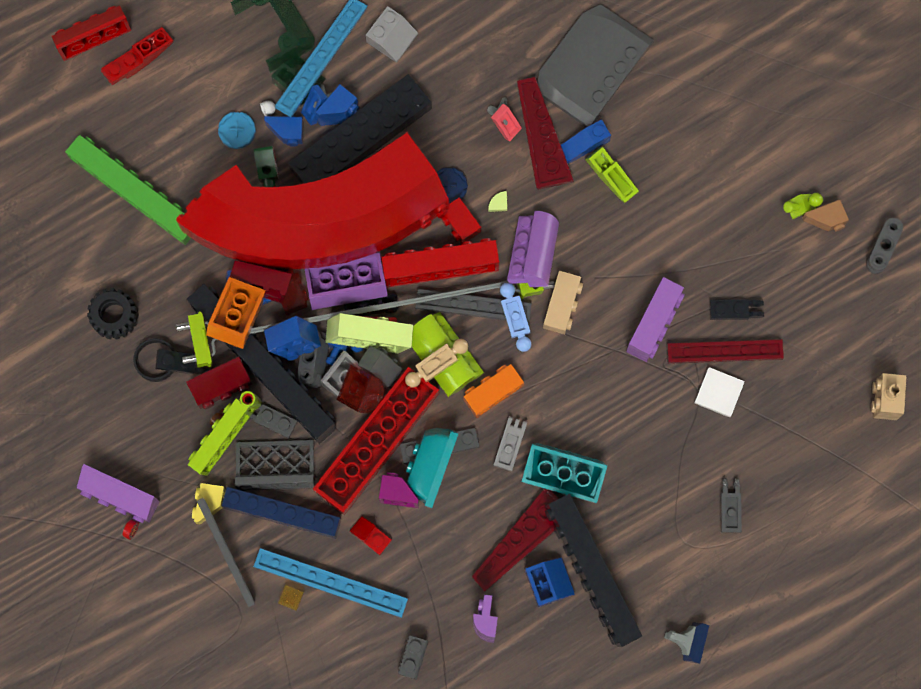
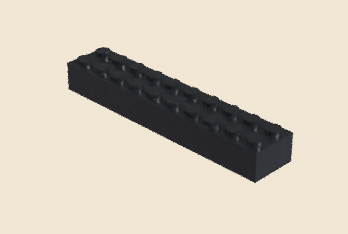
(271, 374)

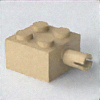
(889, 396)

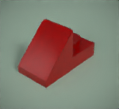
(370, 535)

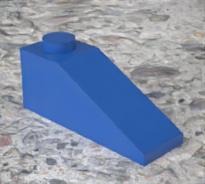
(586, 141)

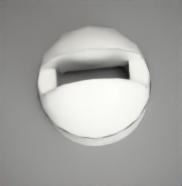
(267, 108)

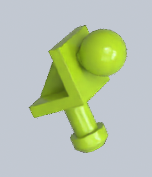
(802, 203)

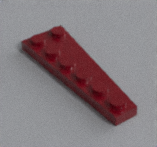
(545, 149)
(523, 538)

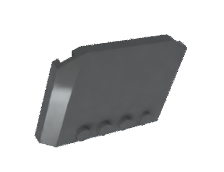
(591, 64)

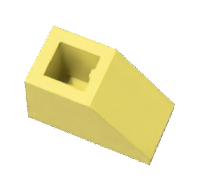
(214, 498)

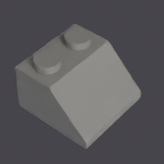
(391, 34)

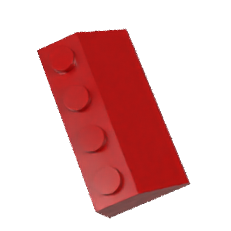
(91, 33)

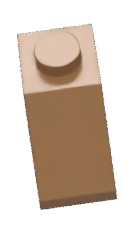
(828, 217)

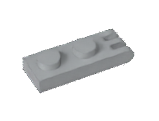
(510, 445)

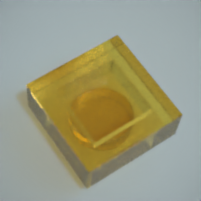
(291, 598)

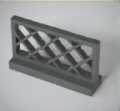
(272, 480)

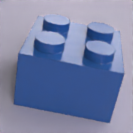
(292, 338)

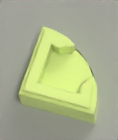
(498, 202)

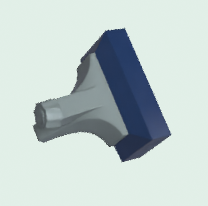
(690, 641)

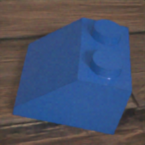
(337, 107)

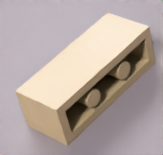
(563, 302)

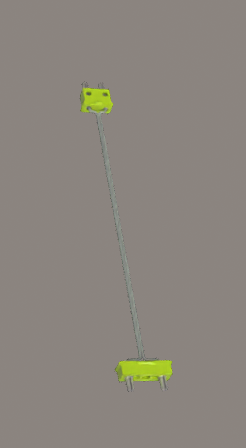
(200, 342)

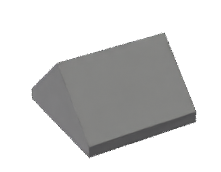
(336, 374)

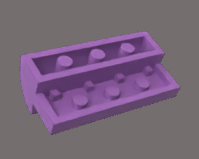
(533, 249)
(484, 623)

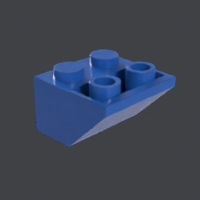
(549, 582)

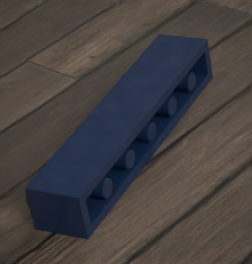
(281, 512)

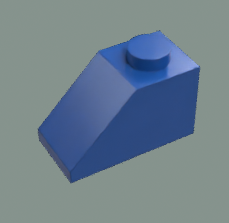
(287, 129)

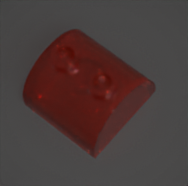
(361, 390)

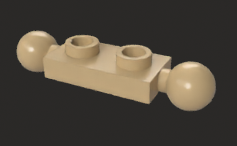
(436, 363)

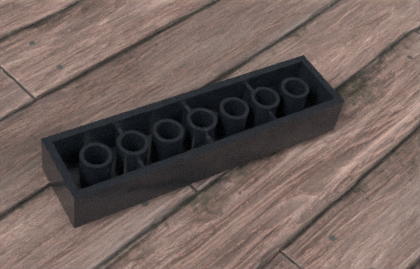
(363, 132)
(593, 570)

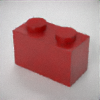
(461, 221)

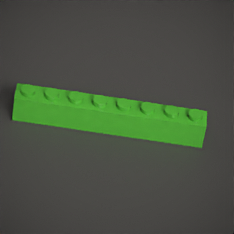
(127, 185)

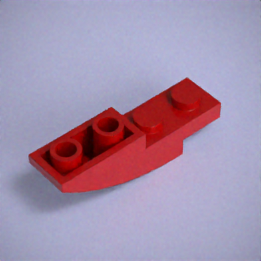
(138, 57)

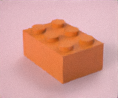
(235, 312)

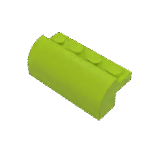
(432, 334)

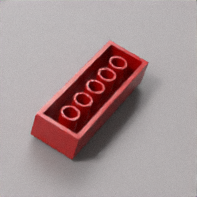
(440, 263)

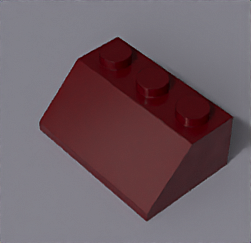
(219, 383)

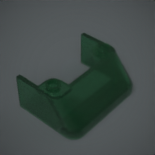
(292, 43)

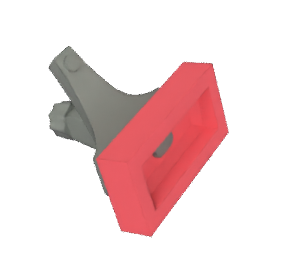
(504, 120)

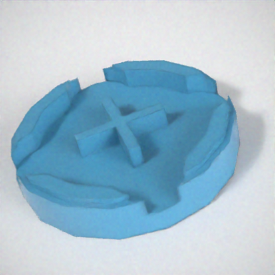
(236, 130)

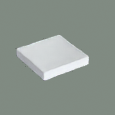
(719, 392)

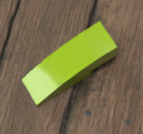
(612, 174)

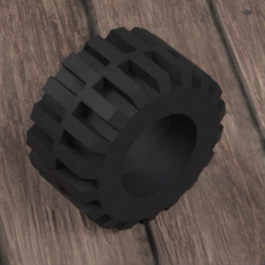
(103, 301)

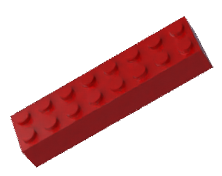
(375, 443)

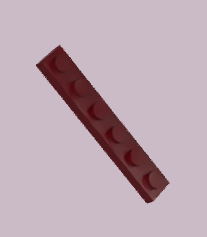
(725, 351)

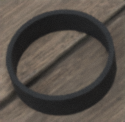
(140, 347)

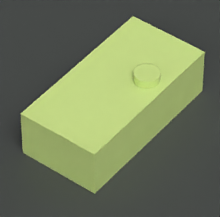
(367, 332)

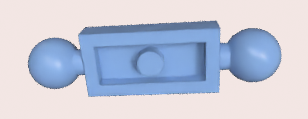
(515, 317)

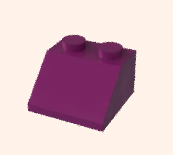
(396, 492)

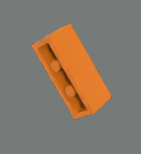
(493, 390)

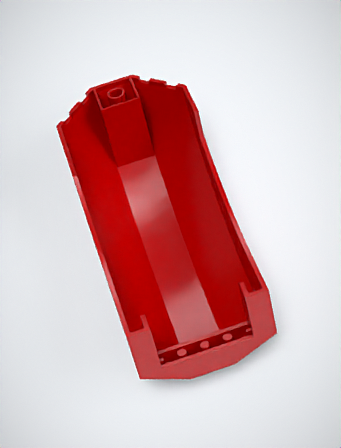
(321, 219)

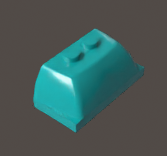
(430, 463)
(564, 472)

